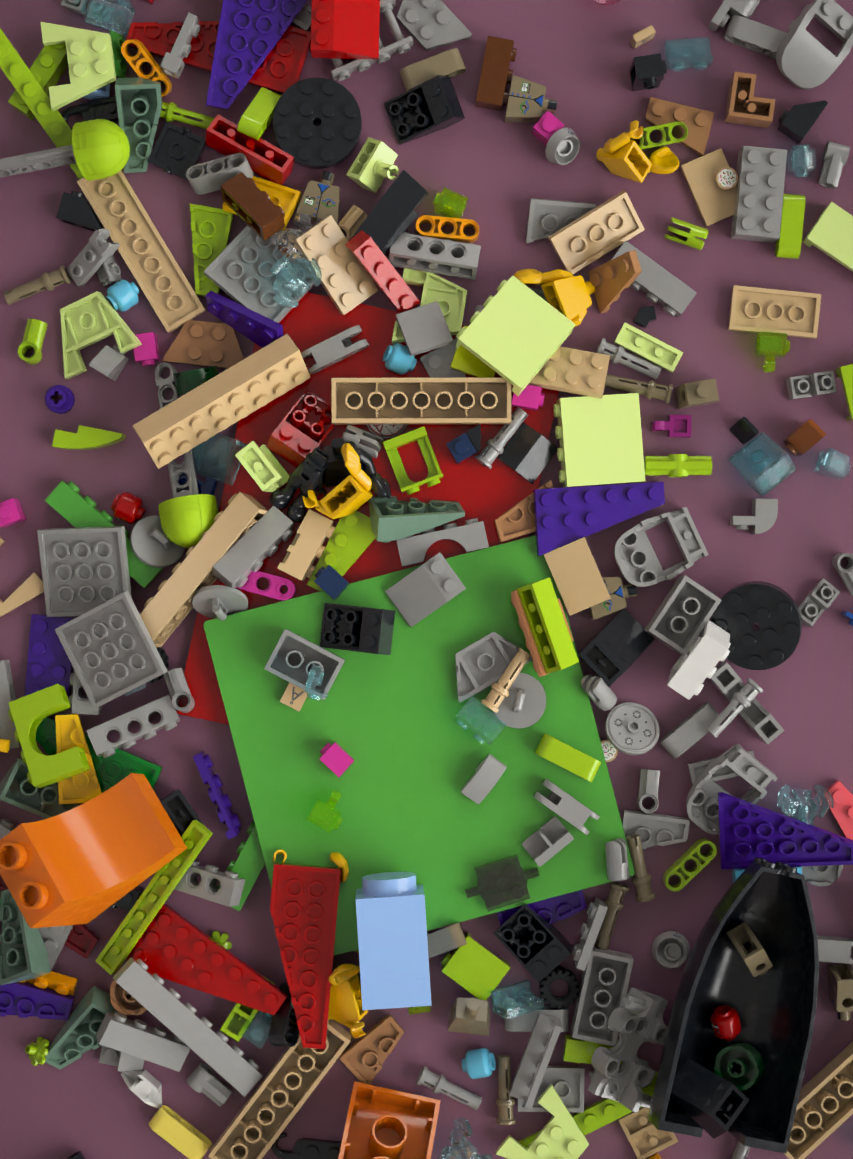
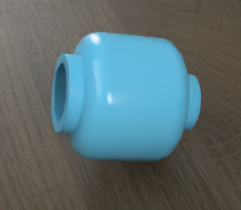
(122, 295)
(398, 359)
(479, 1063)

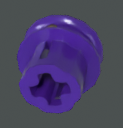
(63, 405)

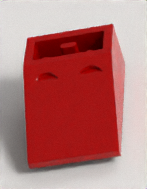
(302, 429)

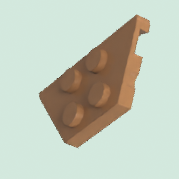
(205, 345)

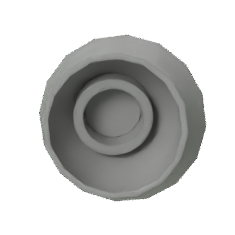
(562, 147)
(670, 950)

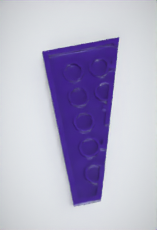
(576, 512)

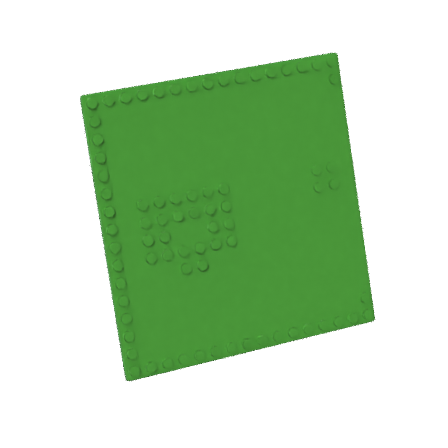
(409, 753)

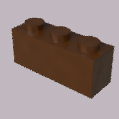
(495, 73)
(253, 206)

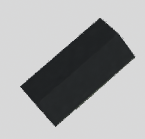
(394, 211)

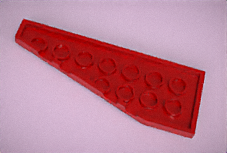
(191, 958)

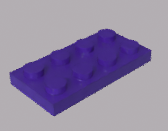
(46, 656)

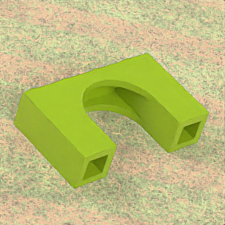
(27, 715)

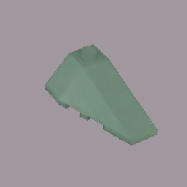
(138, 116)
(402, 519)
(19, 792)
(21, 948)
(80, 1029)

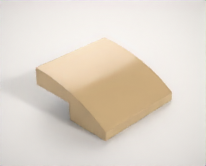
(644, 1135)

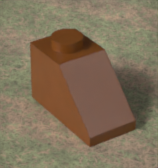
(803, 437)

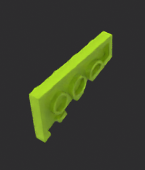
(210, 237)
(346, 545)

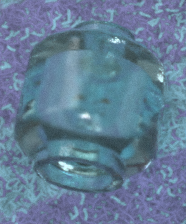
(801, 160)

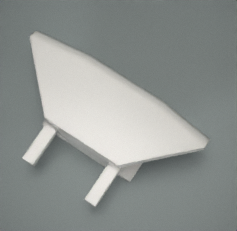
(144, 1086)

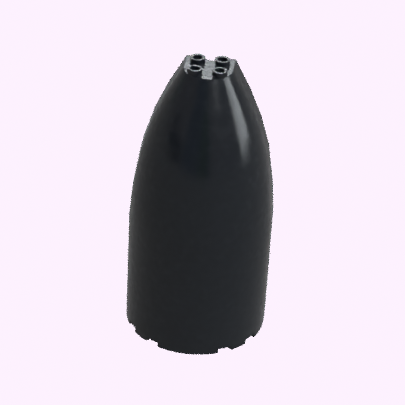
(772, 1008)

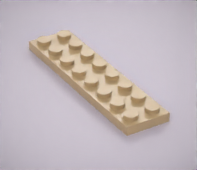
(143, 250)

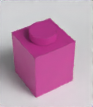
(546, 127)
(148, 352)
(529, 398)
(11, 512)
(336, 758)

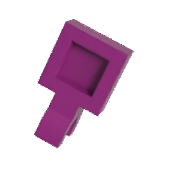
(677, 426)

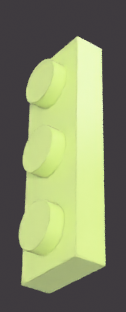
(648, 347)

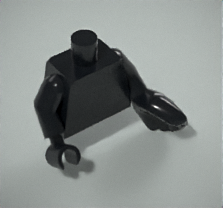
(337, 471)

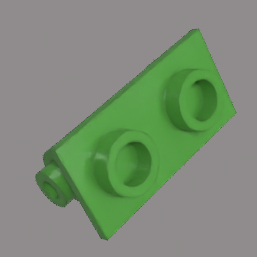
(119, 60)

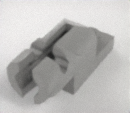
(732, 7)

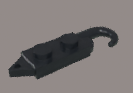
(97, 109)
(308, 1149)

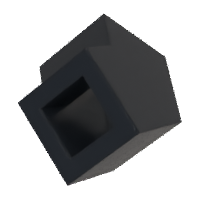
(645, 316)

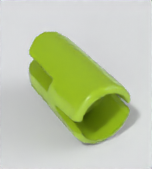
(691, 241)

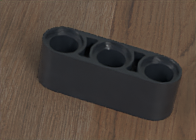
(284, 1026)

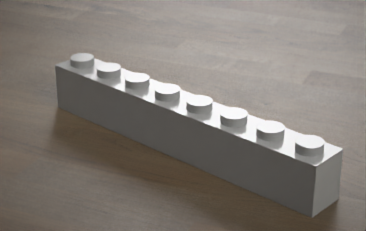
(187, 1026)

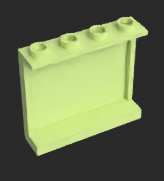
(515, 333)
(599, 440)

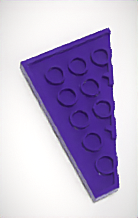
(243, 42)
(758, 832)

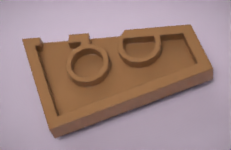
(613, 278)

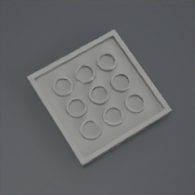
(246, 275)
(82, 568)
(111, 650)

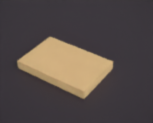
(711, 201)
(577, 576)

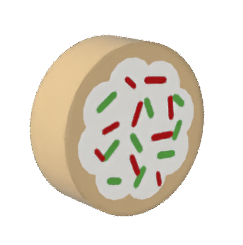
(726, 178)
(609, 750)

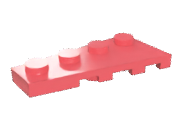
(842, 808)

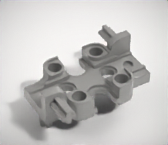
(626, 1083)

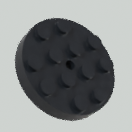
(314, 103)
(778, 628)

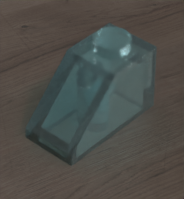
(833, 464)
(258, 1029)

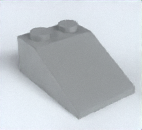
(425, 589)

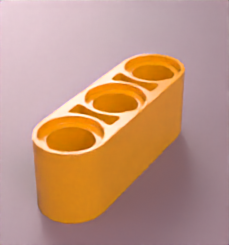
(144, 56)
(457, 223)

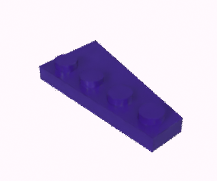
(247, 322)
(216, 794)
(552, 909)
(28, 1000)

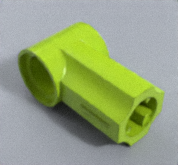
(33, 339)

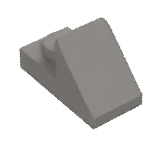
(124, 1061)

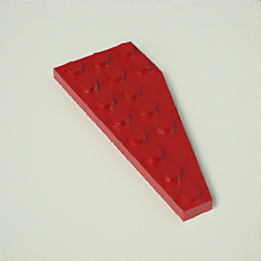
(276, 73)
(305, 925)

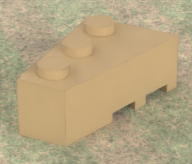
(307, 545)

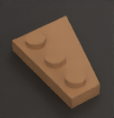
(696, 120)
(518, 519)
(370, 1051)

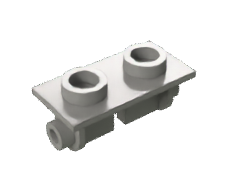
(109, 271)

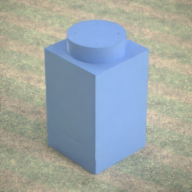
(392, 941)

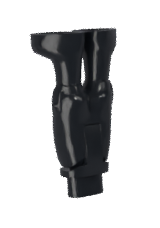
(306, 478)

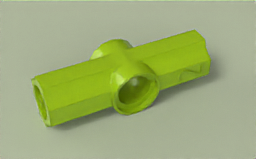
(677, 465)

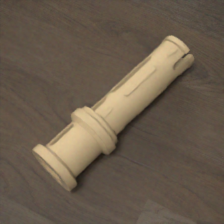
(500, 689)

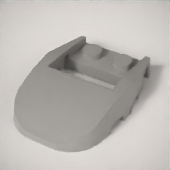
(802, 56)
(637, 558)
(703, 795)

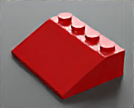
(345, 29)

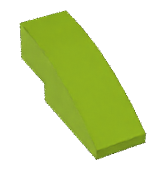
(86, 438)
(238, 1020)
(580, 1050)

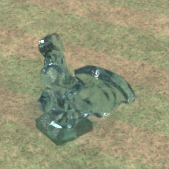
(292, 279)
(802, 806)
(460, 1146)

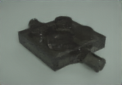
(502, 883)

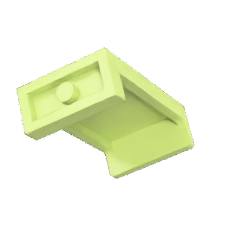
(833, 235)
(263, 467)

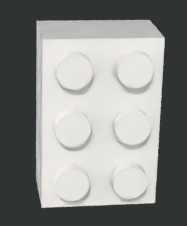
(700, 661)

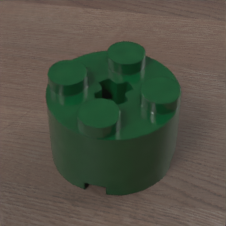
(191, 379)
(742, 1054)

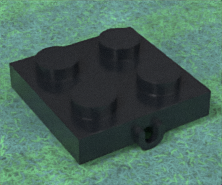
(176, 150)

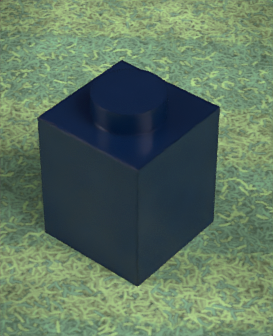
(461, 448)
(331, 581)

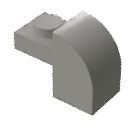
(762, 519)

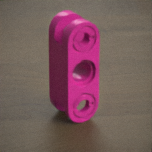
(274, 587)

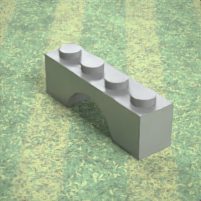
(470, 536)
(756, 715)

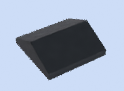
(527, 453)

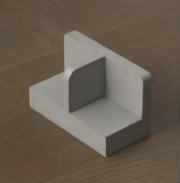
(547, 841)

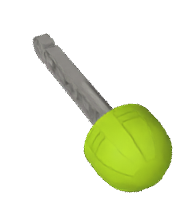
(96, 147)
(188, 513)

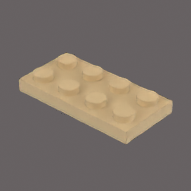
(596, 233)
(341, 273)
(774, 311)
(574, 372)

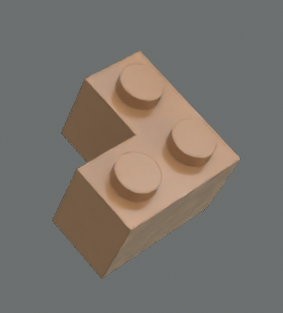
(742, 105)

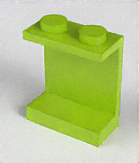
(475, 968)

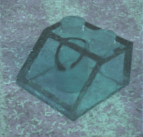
(217, 458)
(763, 464)

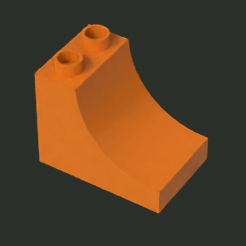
(89, 856)
(388, 1124)

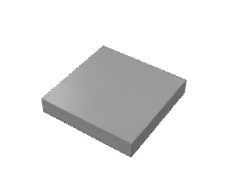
(424, 328)

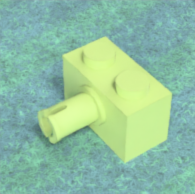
(373, 165)

